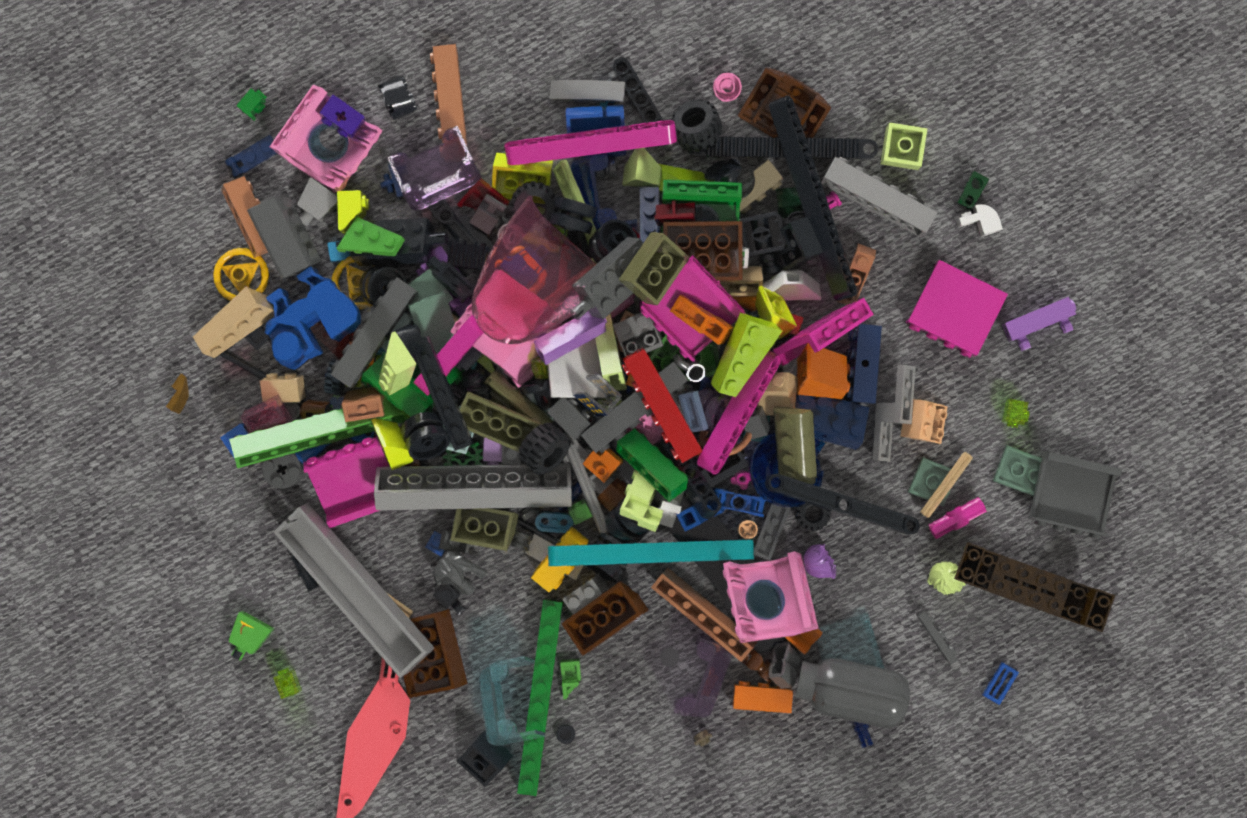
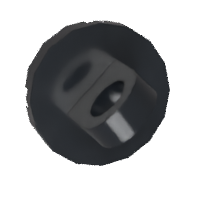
(724, 171)
(539, 389)

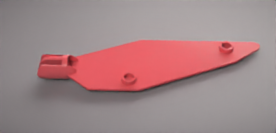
(373, 742)

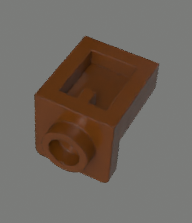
(314, 407)

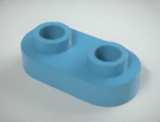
(554, 523)

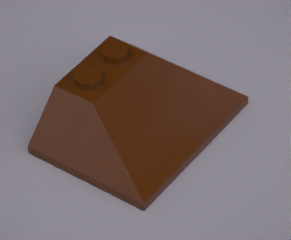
(774, 85)

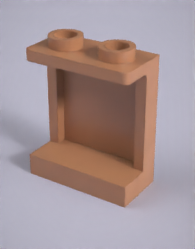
(362, 404)

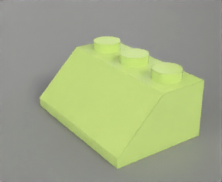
(396, 367)

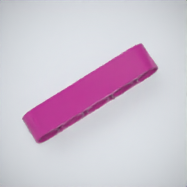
(454, 349)

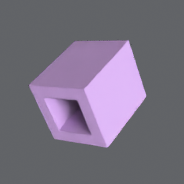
(492, 452)

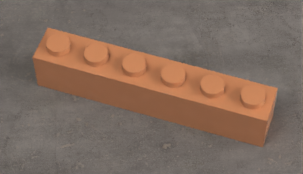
(448, 89)
(701, 613)

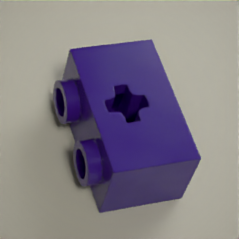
(336, 107)

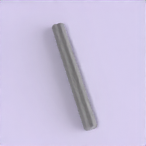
(587, 488)

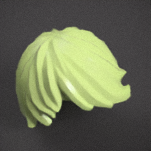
(942, 578)

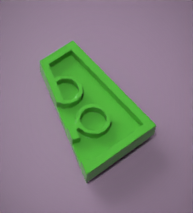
(370, 238)

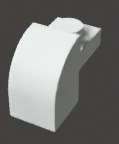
(986, 219)

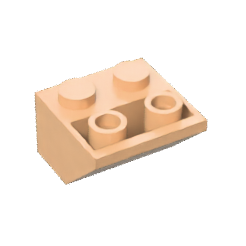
(927, 422)

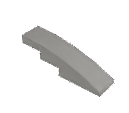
(587, 90)

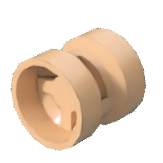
(747, 529)

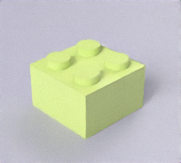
(903, 146)

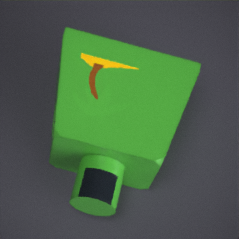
(248, 634)

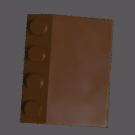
(712, 244)
(443, 665)

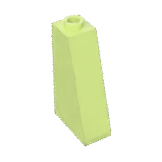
(610, 357)

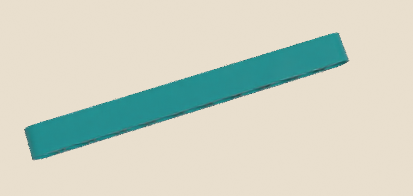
(650, 552)

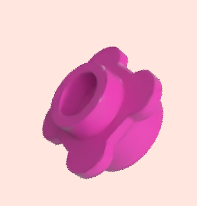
(742, 483)

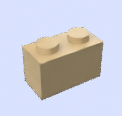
(288, 387)

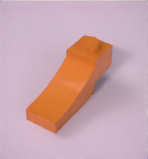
(701, 320)

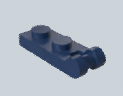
(251, 156)

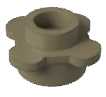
(702, 738)

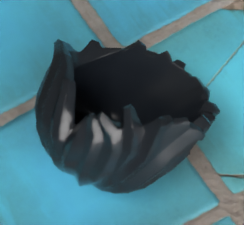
(473, 382)

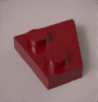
(477, 193)

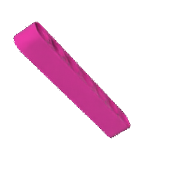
(737, 415)

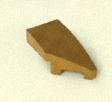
(181, 396)

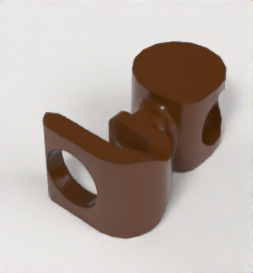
(756, 663)

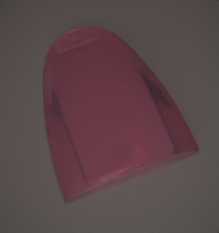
(528, 279)

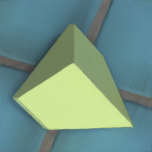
(641, 170)

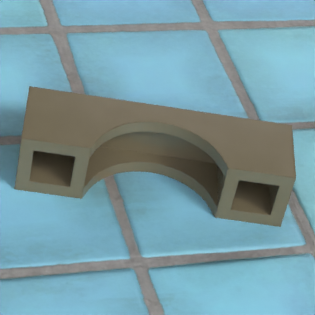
(765, 179)

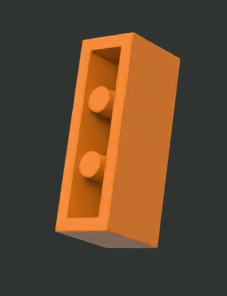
(762, 697)

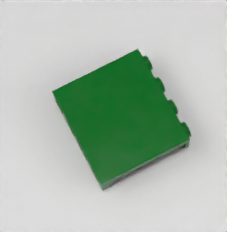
(409, 399)

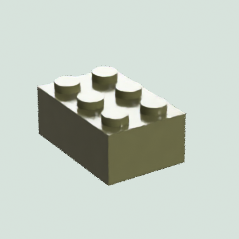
(654, 268)

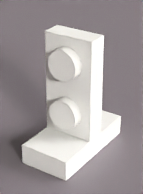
(670, 510)

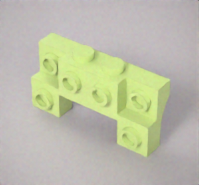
(638, 501)

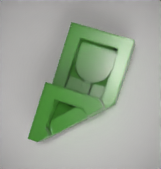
(570, 675)

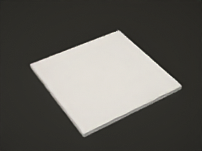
(570, 372)

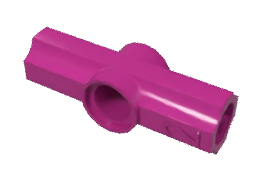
(957, 518)

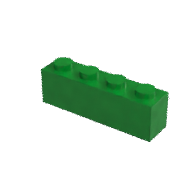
(652, 464)

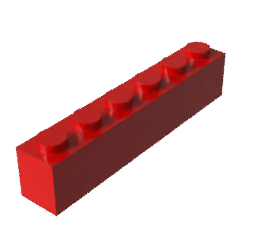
(662, 405)

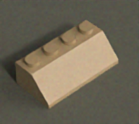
(779, 392)

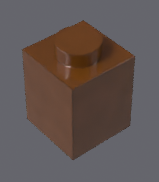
(613, 494)

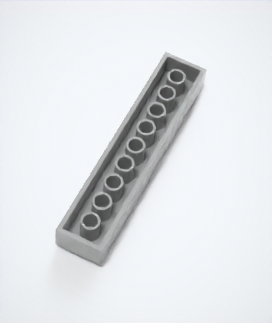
(471, 487)

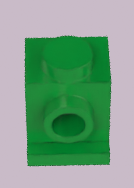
(252, 103)

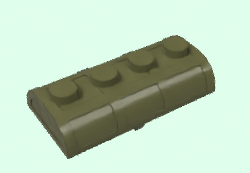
(511, 398)
(795, 443)

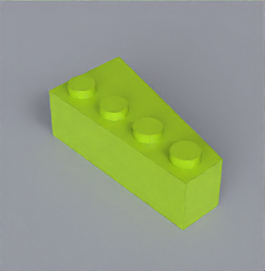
(743, 353)

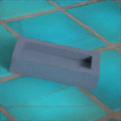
(693, 411)

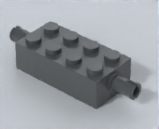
(600, 286)

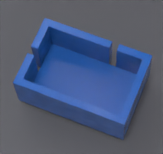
(594, 118)

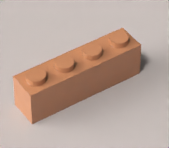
(240, 199)

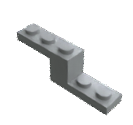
(893, 413)

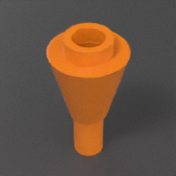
(746, 302)

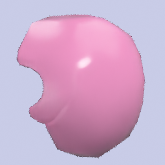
(727, 81)

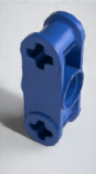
(749, 502)

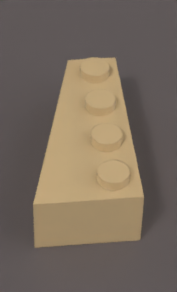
(234, 322)

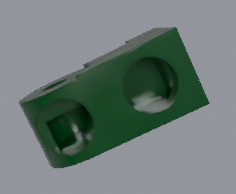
(972, 190)

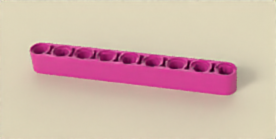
(590, 142)

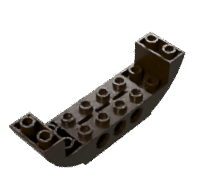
(1034, 587)

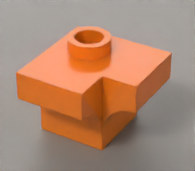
(603, 464)

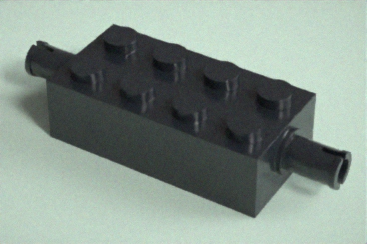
(416, 248)

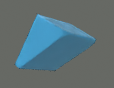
(335, 255)

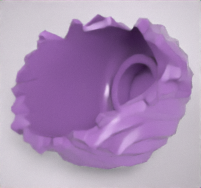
(818, 562)

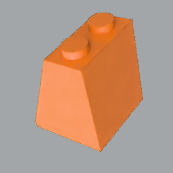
(822, 373)

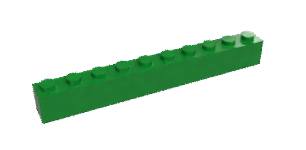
(540, 695)

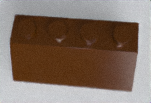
(604, 617)

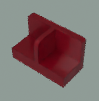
(675, 213)

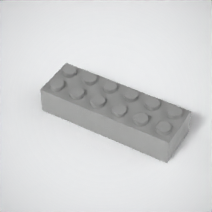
(879, 197)

